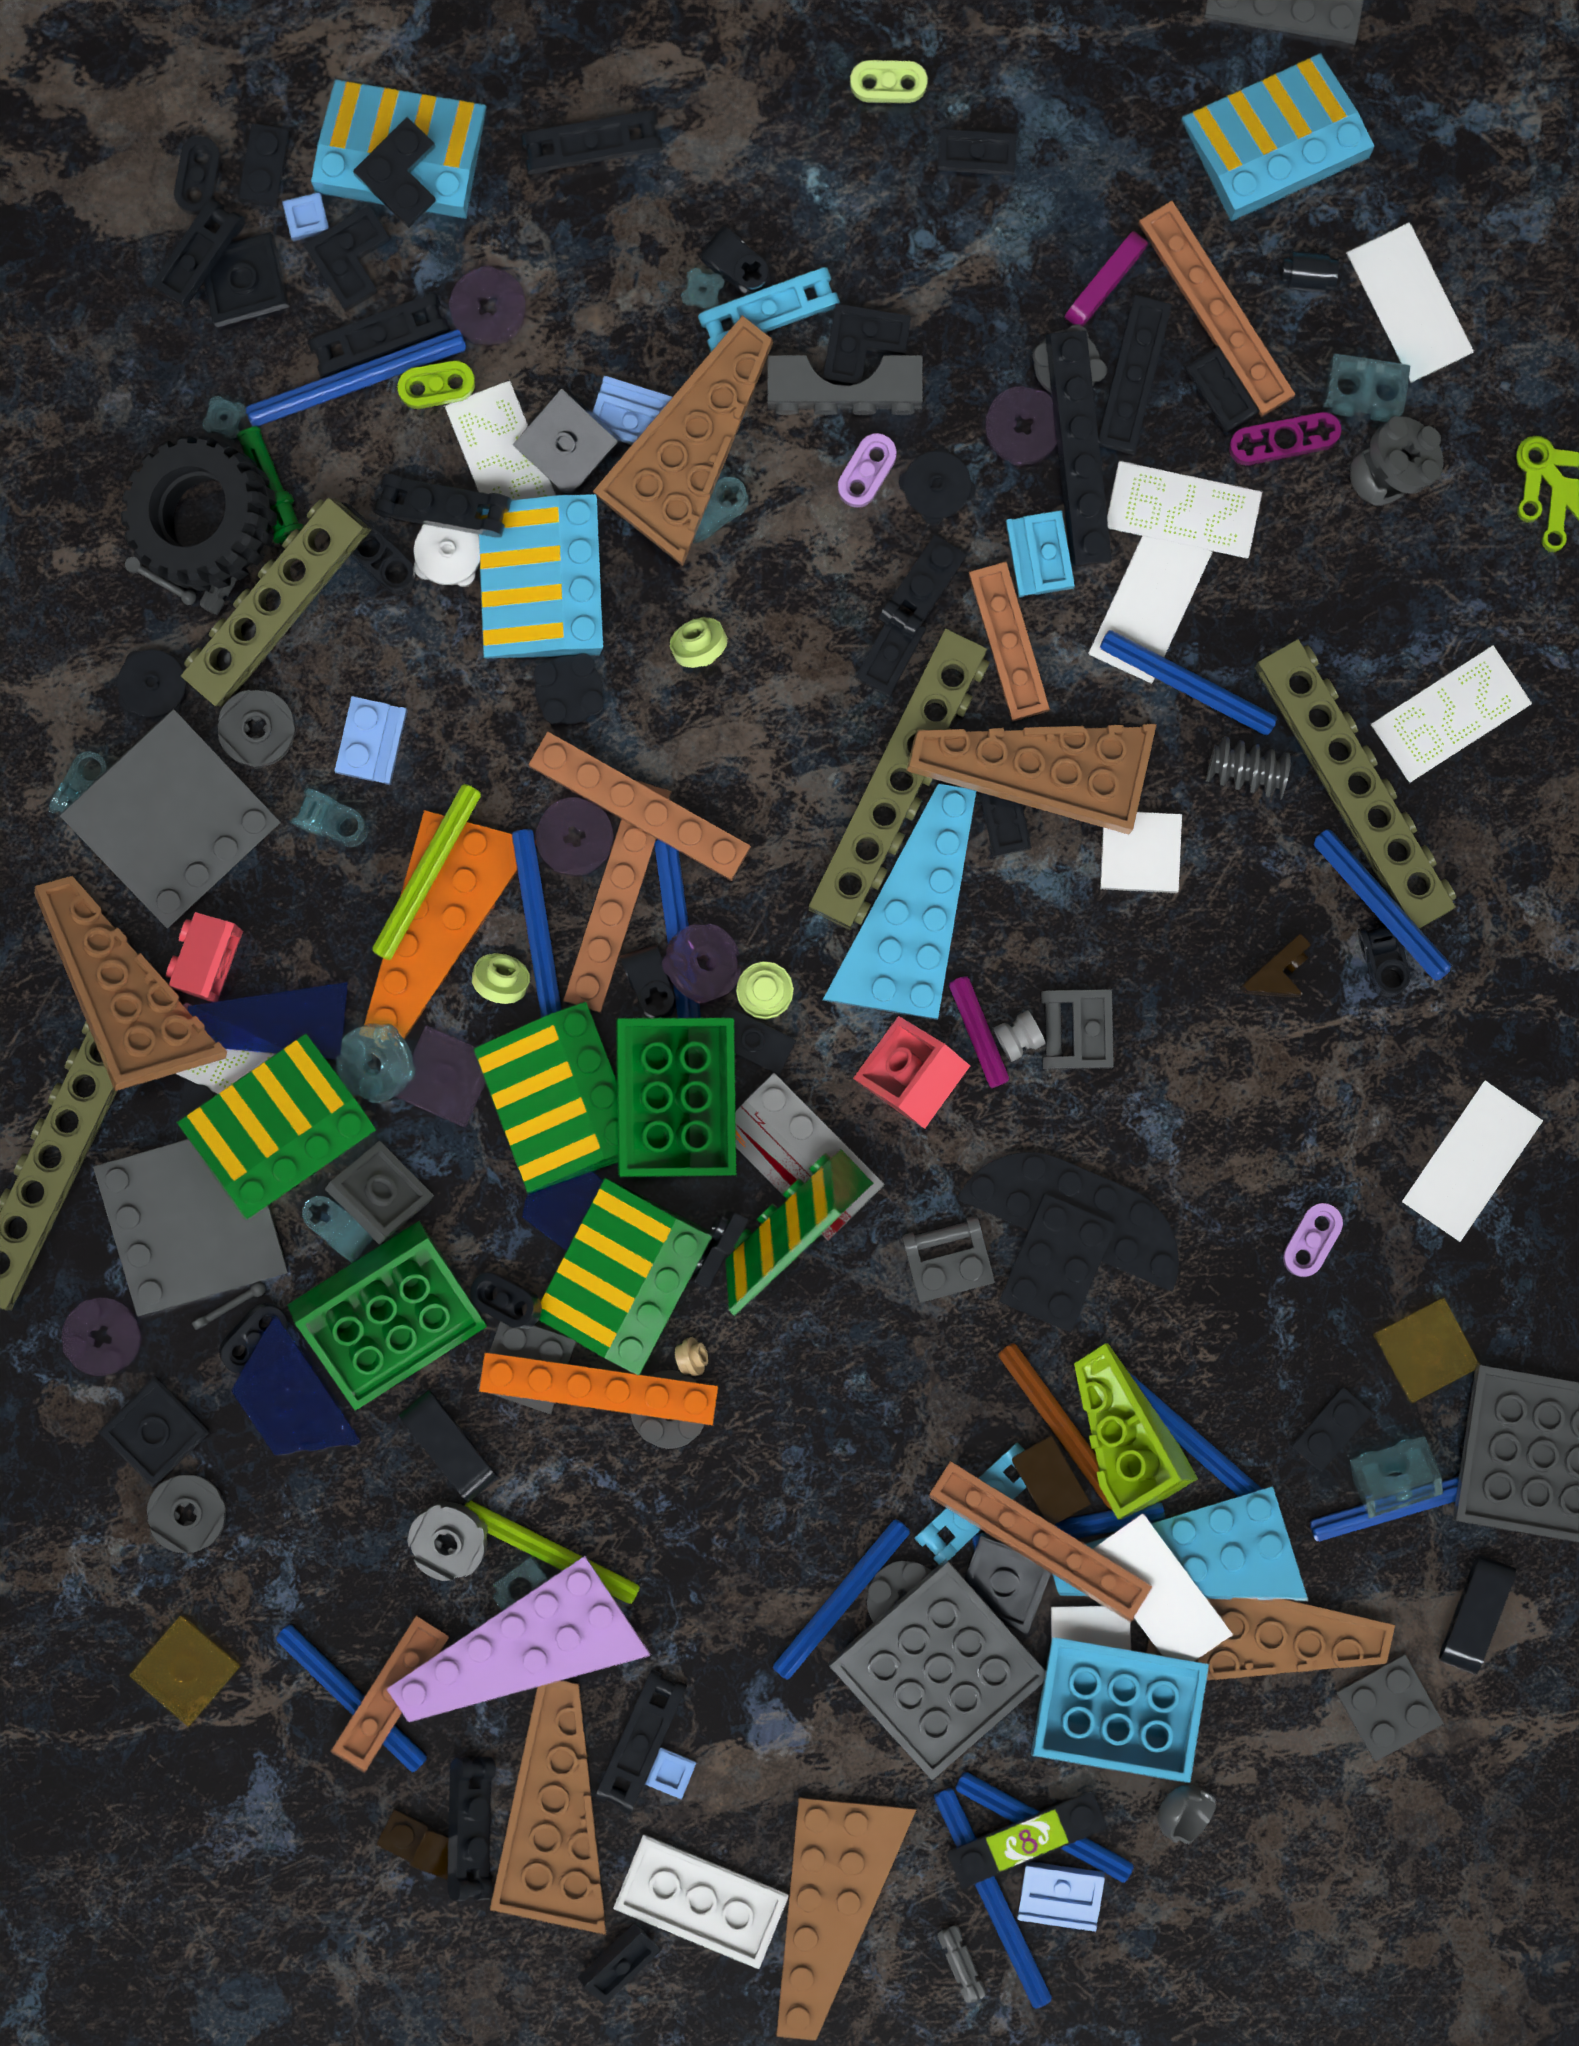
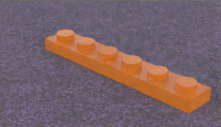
(598, 1388)

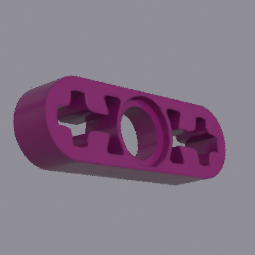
(1106, 279)
(1255, 432)

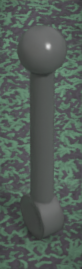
(133, 566)
(257, 1289)

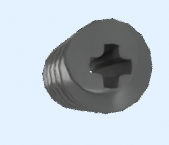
(1249, 767)

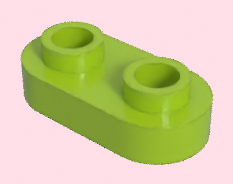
(436, 383)

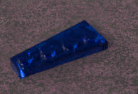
(278, 1019)

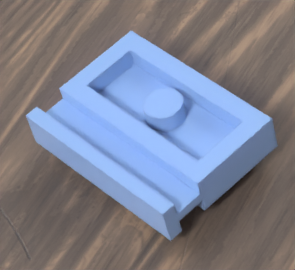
(627, 408)
(370, 740)
(1061, 1896)

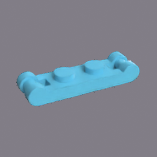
(773, 305)
(961, 1528)

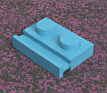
(1040, 553)

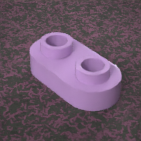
(867, 471)
(1312, 1240)

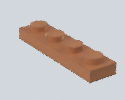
(1009, 641)
(378, 1709)

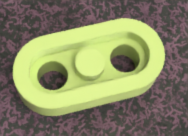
(888, 79)

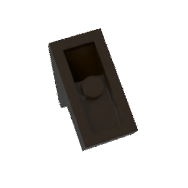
(1271, 979)
(417, 1843)

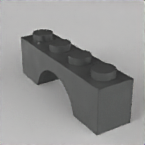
(797, 386)

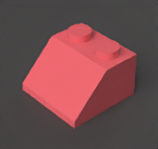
(204, 956)
(912, 1071)

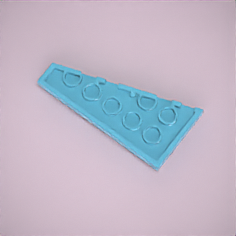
(907, 936)
(1230, 1550)

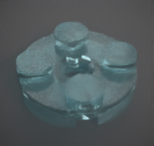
(394, 1056)

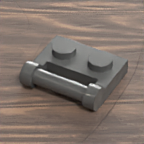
(1090, 1029)
(953, 1271)

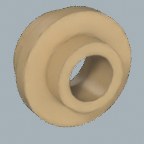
(691, 1357)

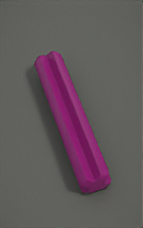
(979, 1031)

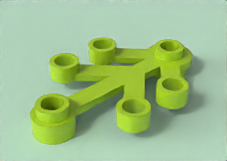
(1564, 490)

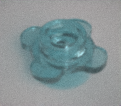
(694, 296)
(218, 407)

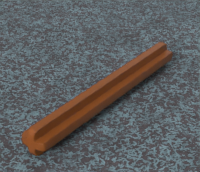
(1052, 1414)

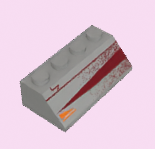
(787, 1138)

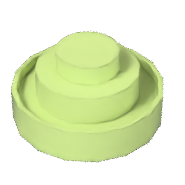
(698, 642)
(500, 978)
(764, 990)

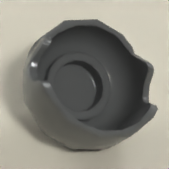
(1371, 483)
(1185, 1813)

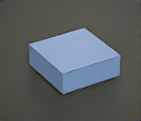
(305, 216)
(671, 1773)

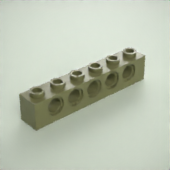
(345, 535)

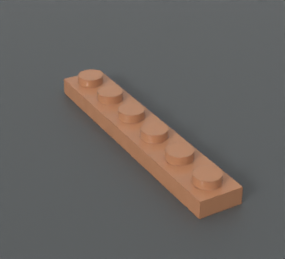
(1216, 307)
(639, 806)
(611, 914)
(1040, 1541)

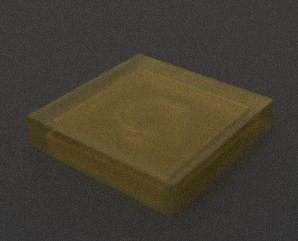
(1426, 1350)
(185, 1670)

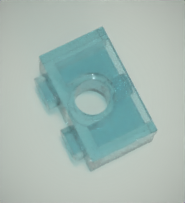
(1386, 1493)

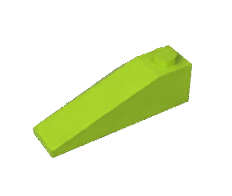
(1132, 1445)

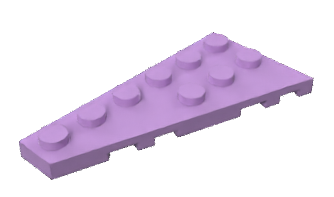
(542, 1638)

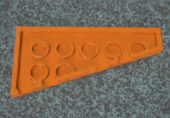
(446, 921)

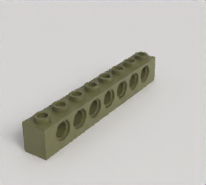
(1354, 808)
(829, 901)
(55, 1180)

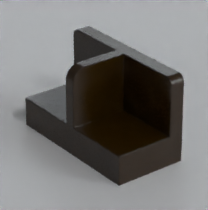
(1050, 1480)

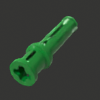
(255, 448)

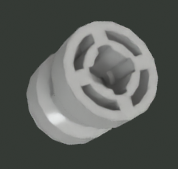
(1022, 1034)

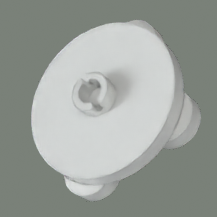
(446, 555)

